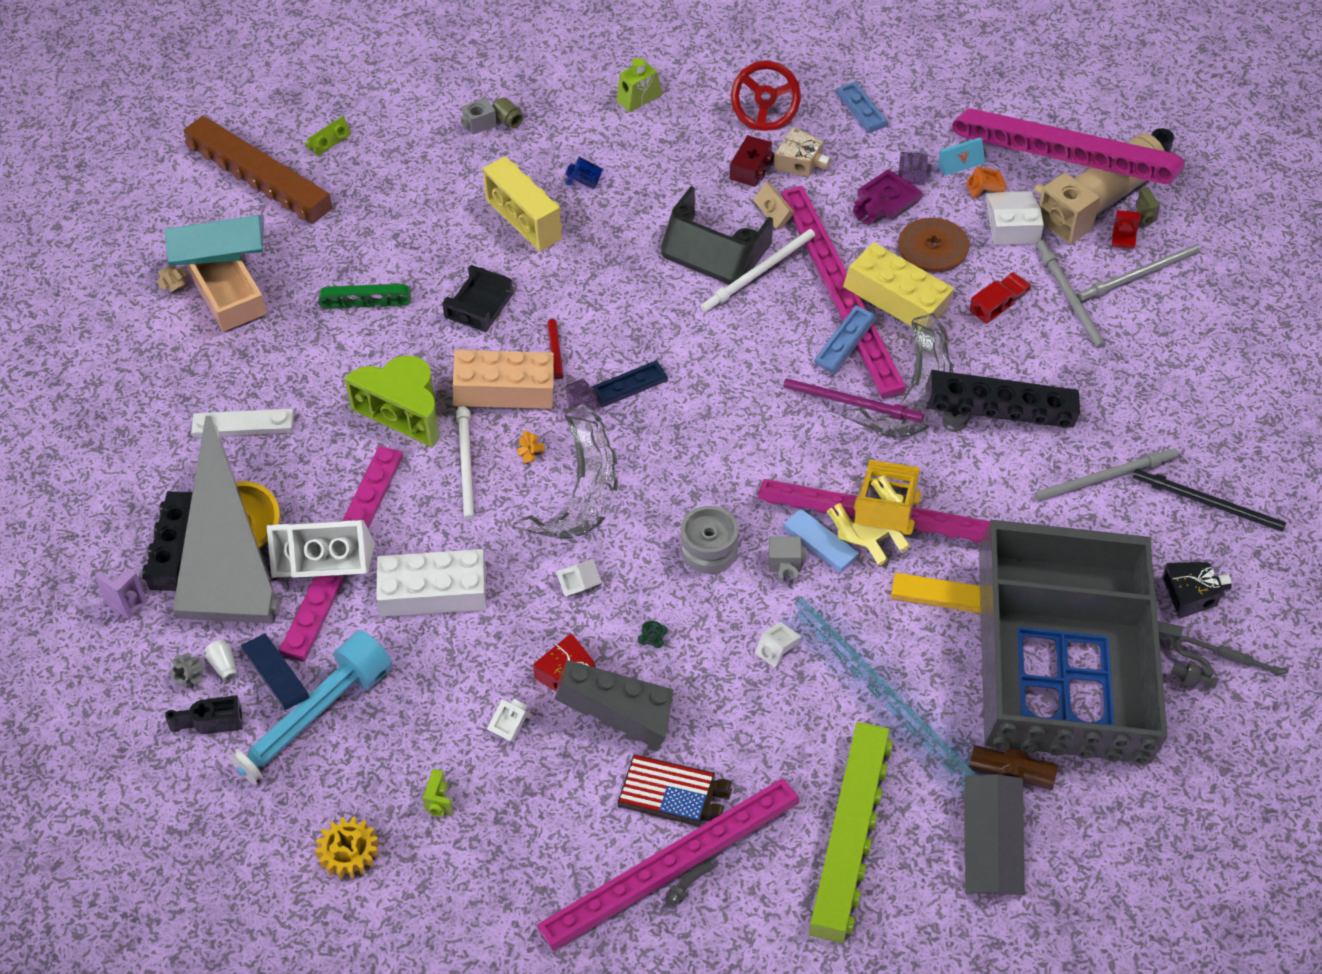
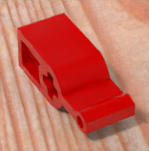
(998, 297)

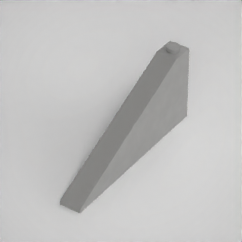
(221, 561)

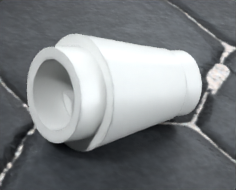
(222, 660)

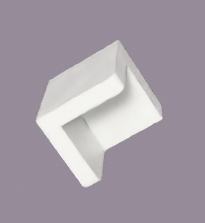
(579, 577)

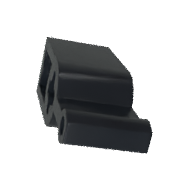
(208, 716)

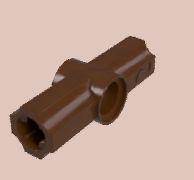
(1014, 764)

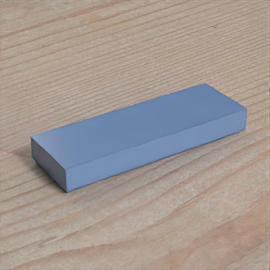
(862, 107)
(845, 339)

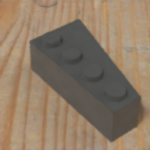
(617, 701)

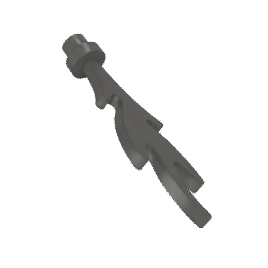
(677, 893)

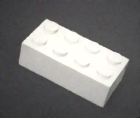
(431, 583)

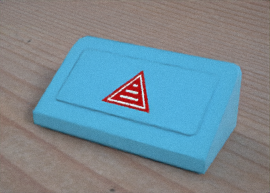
(961, 156)

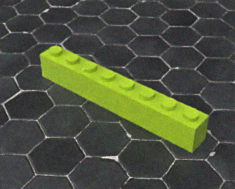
(849, 833)

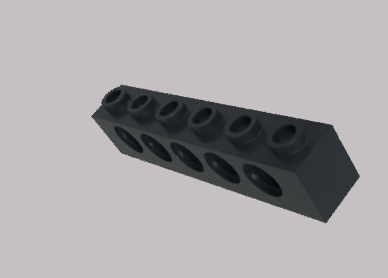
(1002, 399)

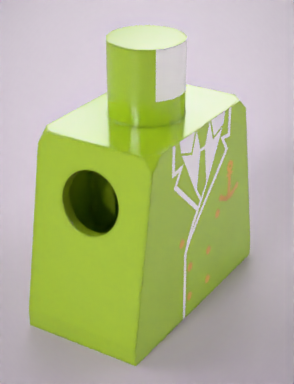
(638, 85)

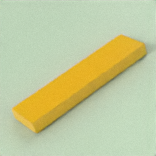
(936, 592)

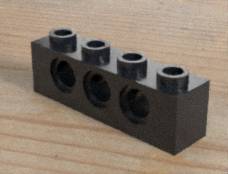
(168, 543)

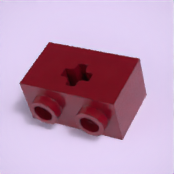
(751, 161)

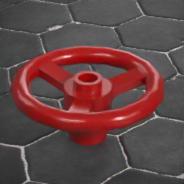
(792, 86)

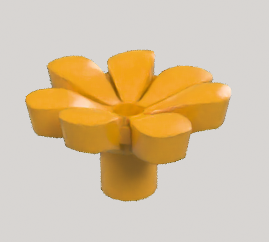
(529, 447)

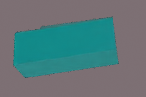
(214, 240)

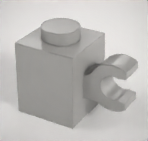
(786, 556)

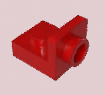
(1125, 229)

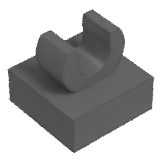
(1169, 631)

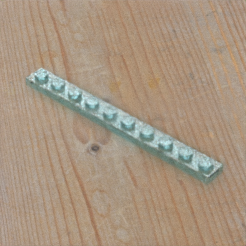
(878, 687)

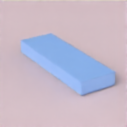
(821, 540)

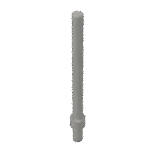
(1051, 261)
(1100, 288)
(1151, 460)

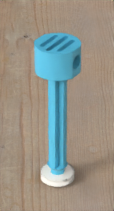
(359, 662)

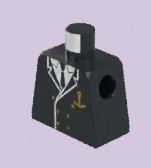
(1194, 586)

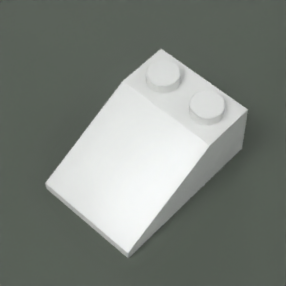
(1014, 217)

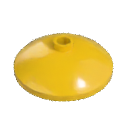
(261, 509)

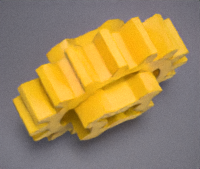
(341, 858)

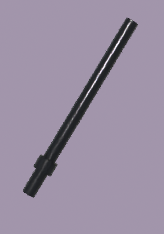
(1160, 482)

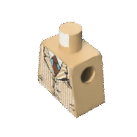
(800, 154)

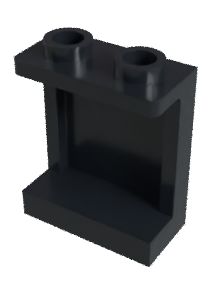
(479, 299)

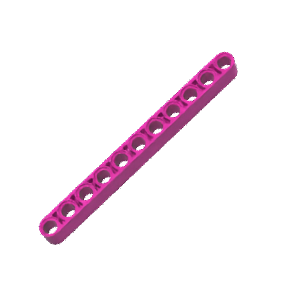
(1069, 146)

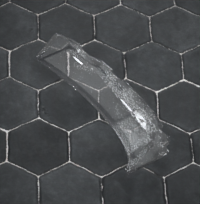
(931, 354)
(594, 484)

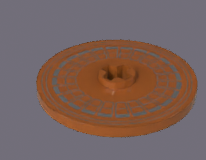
(950, 246)

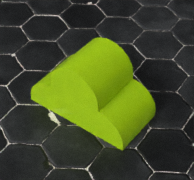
(397, 397)

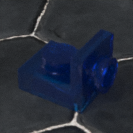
(583, 172)

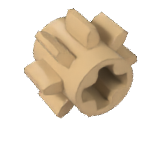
(171, 278)

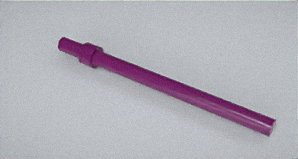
(896, 411)

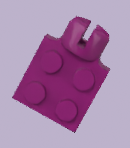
(885, 196)

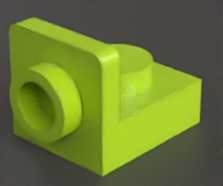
(435, 795)

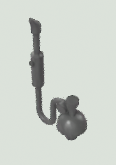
(1192, 673)

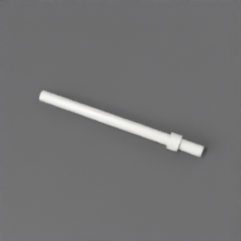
(723, 294)
(463, 418)

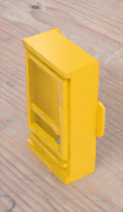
(887, 513)

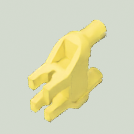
(866, 535)

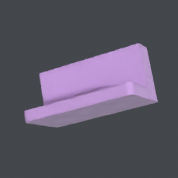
(123, 594)

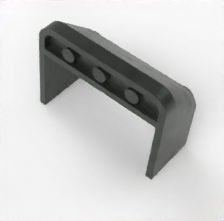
(709, 250)

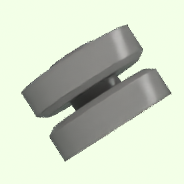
(709, 539)

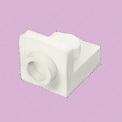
(776, 642)
(509, 719)

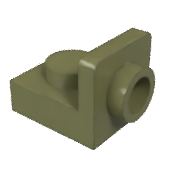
(1147, 206)

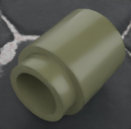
(508, 112)

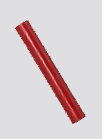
(555, 348)

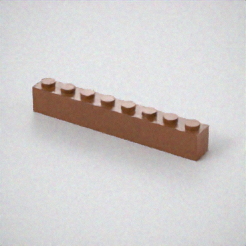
(258, 169)

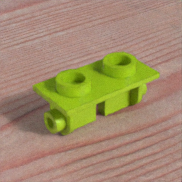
(328, 136)

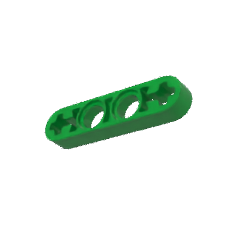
(330, 296)

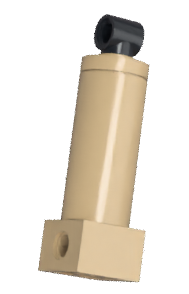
(1073, 203)

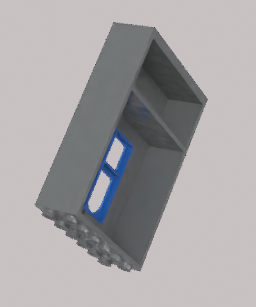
(1071, 590)

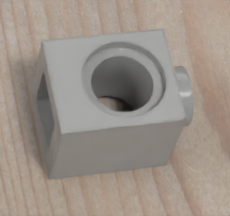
(478, 116)

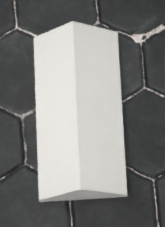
(319, 548)

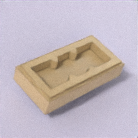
(773, 205)

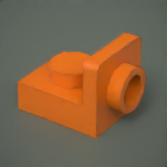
(985, 179)

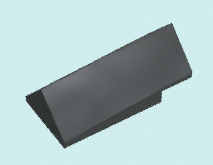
(994, 835)

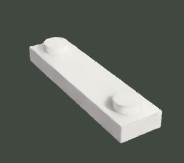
(246, 422)

